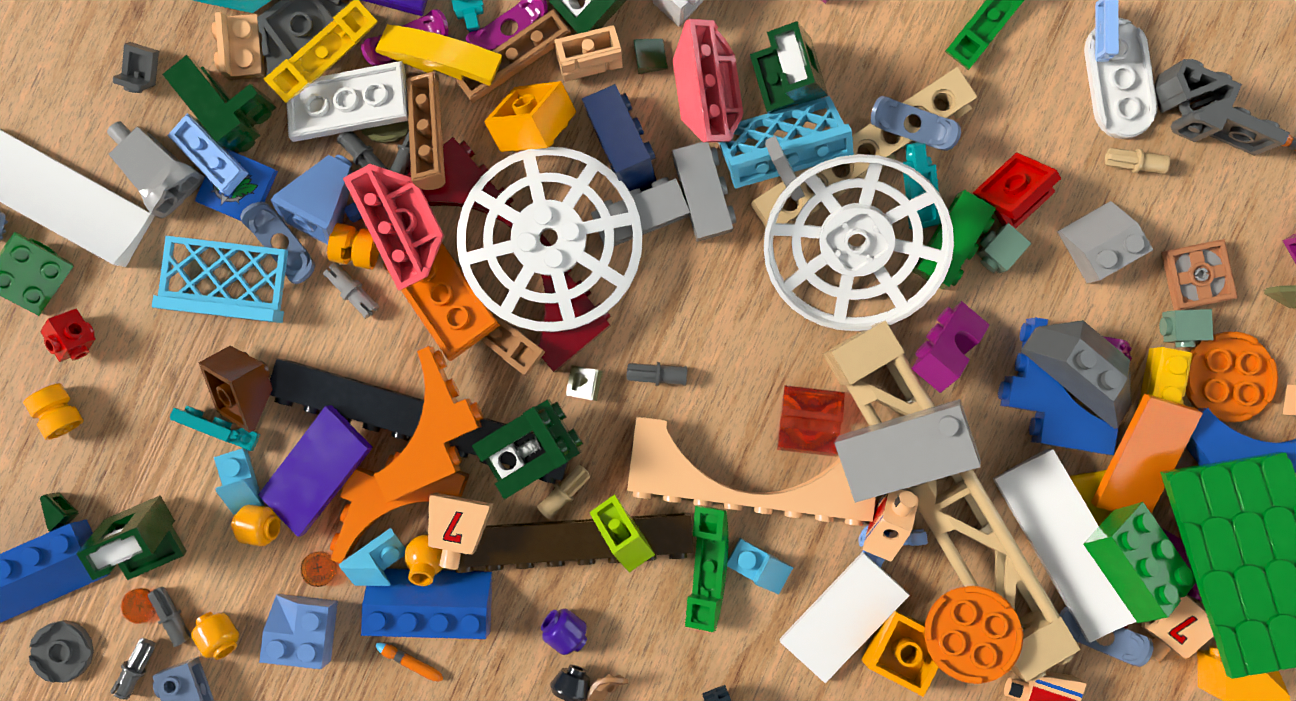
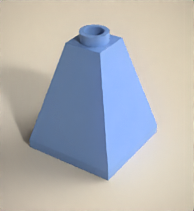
(316, 198)

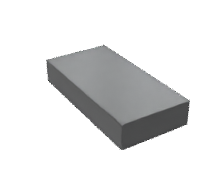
(782, 165)

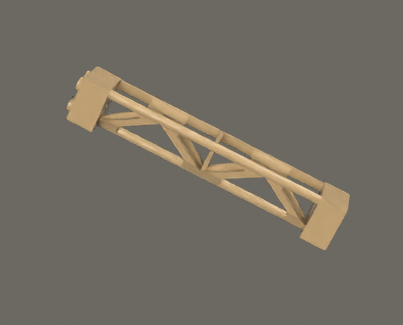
(1044, 631)

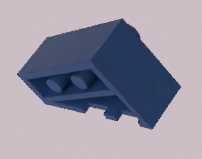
(621, 138)

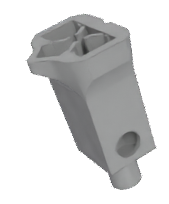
(153, 169)

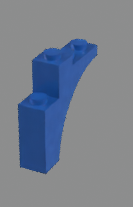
(1057, 417)
(1217, 442)

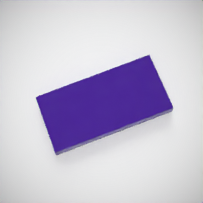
(315, 470)

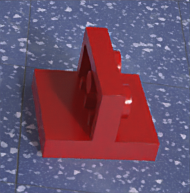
(1018, 188)

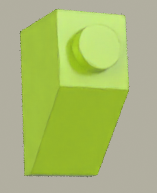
(621, 534)

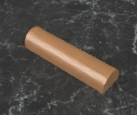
(519, 53)
(425, 131)

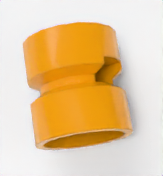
(349, 245)
(53, 411)

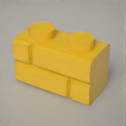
(1166, 374)

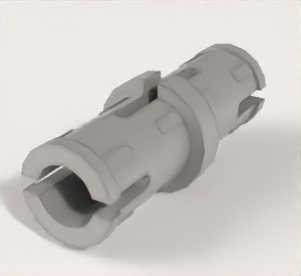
(351, 290)

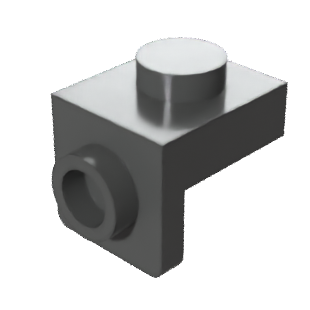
(138, 68)

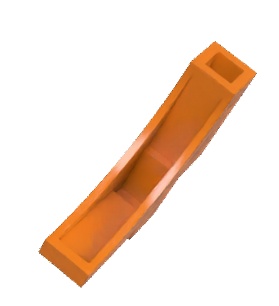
(442, 420)
(369, 504)

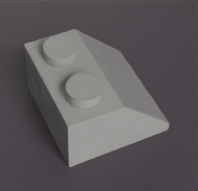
(1104, 242)

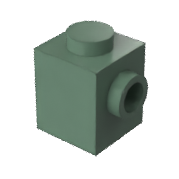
(1002, 248)
(1186, 327)

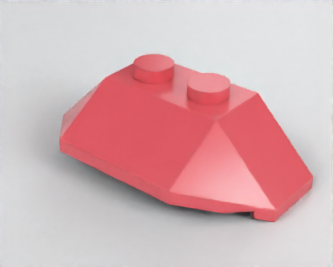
(707, 82)
(397, 221)

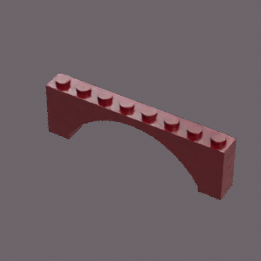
(460, 178)

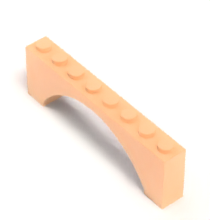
(663, 470)

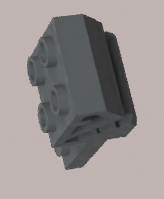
(1217, 119)

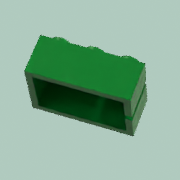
(1140, 563)

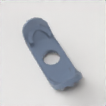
(934, 129)
(264, 225)
(1127, 645)

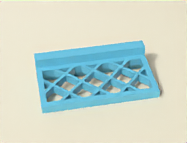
(801, 152)
(215, 305)

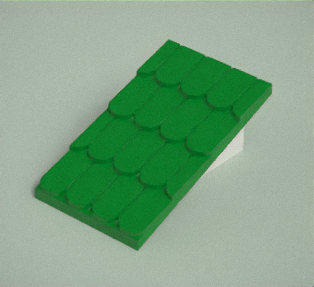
(1242, 552)

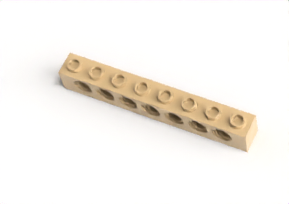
(950, 88)

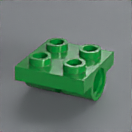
(30, 273)

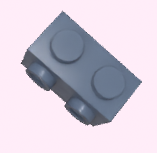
(182, 682)

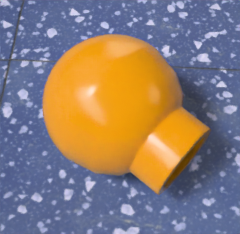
(422, 561)

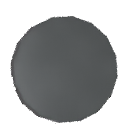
(61, 651)

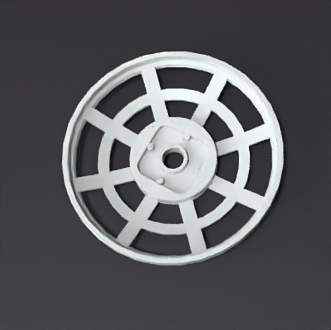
(552, 259)
(863, 259)

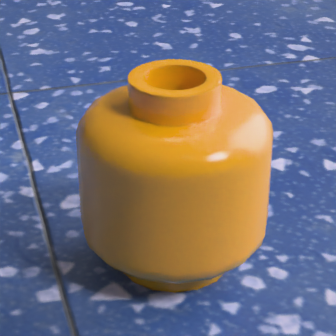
(255, 525)
(215, 635)

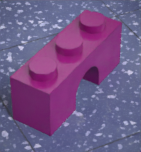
(943, 356)

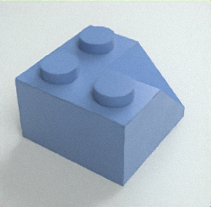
(299, 632)

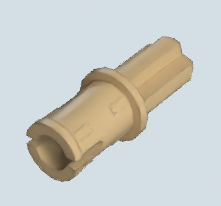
(1137, 160)
(563, 492)

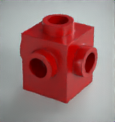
(68, 336)

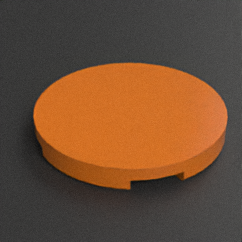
(1231, 376)
(973, 634)

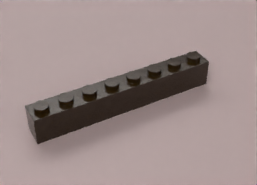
(572, 540)

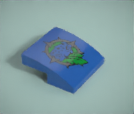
(252, 188)

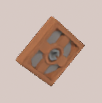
(1199, 274)

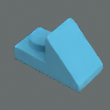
(237, 480)
(368, 563)
(759, 566)

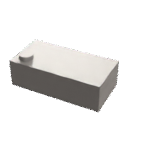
(908, 451)

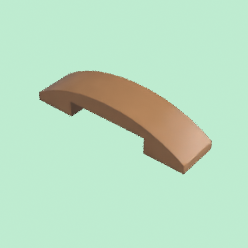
(513, 346)

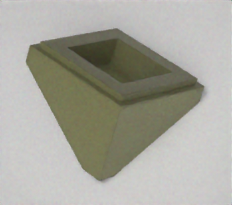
(1283, 294)

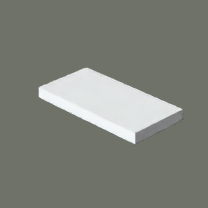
(349, 102)
(844, 617)

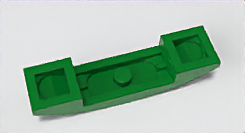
(981, 30)
(709, 568)

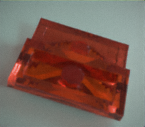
(810, 420)

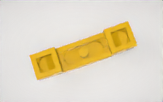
(321, 51)

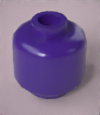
(564, 631)

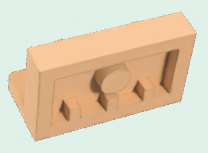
(238, 46)

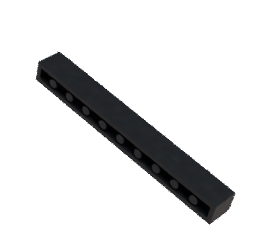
(378, 408)

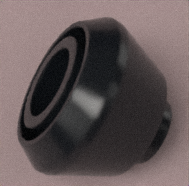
(571, 684)

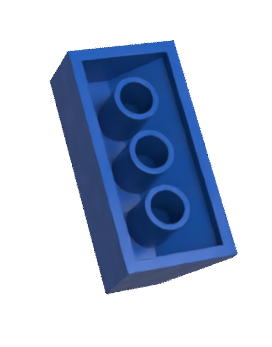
(43, 569)
(448, 608)

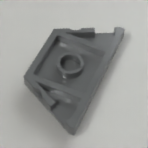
(292, 25)

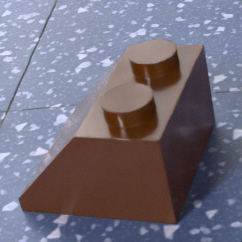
(237, 386)

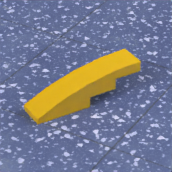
(438, 52)

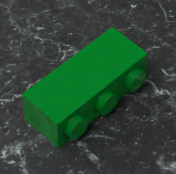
(969, 219)

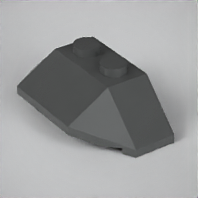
(1084, 366)

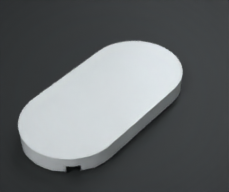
(1123, 86)

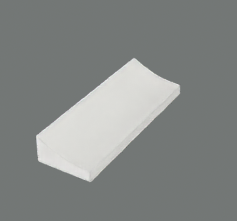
(69, 202)
(1057, 527)

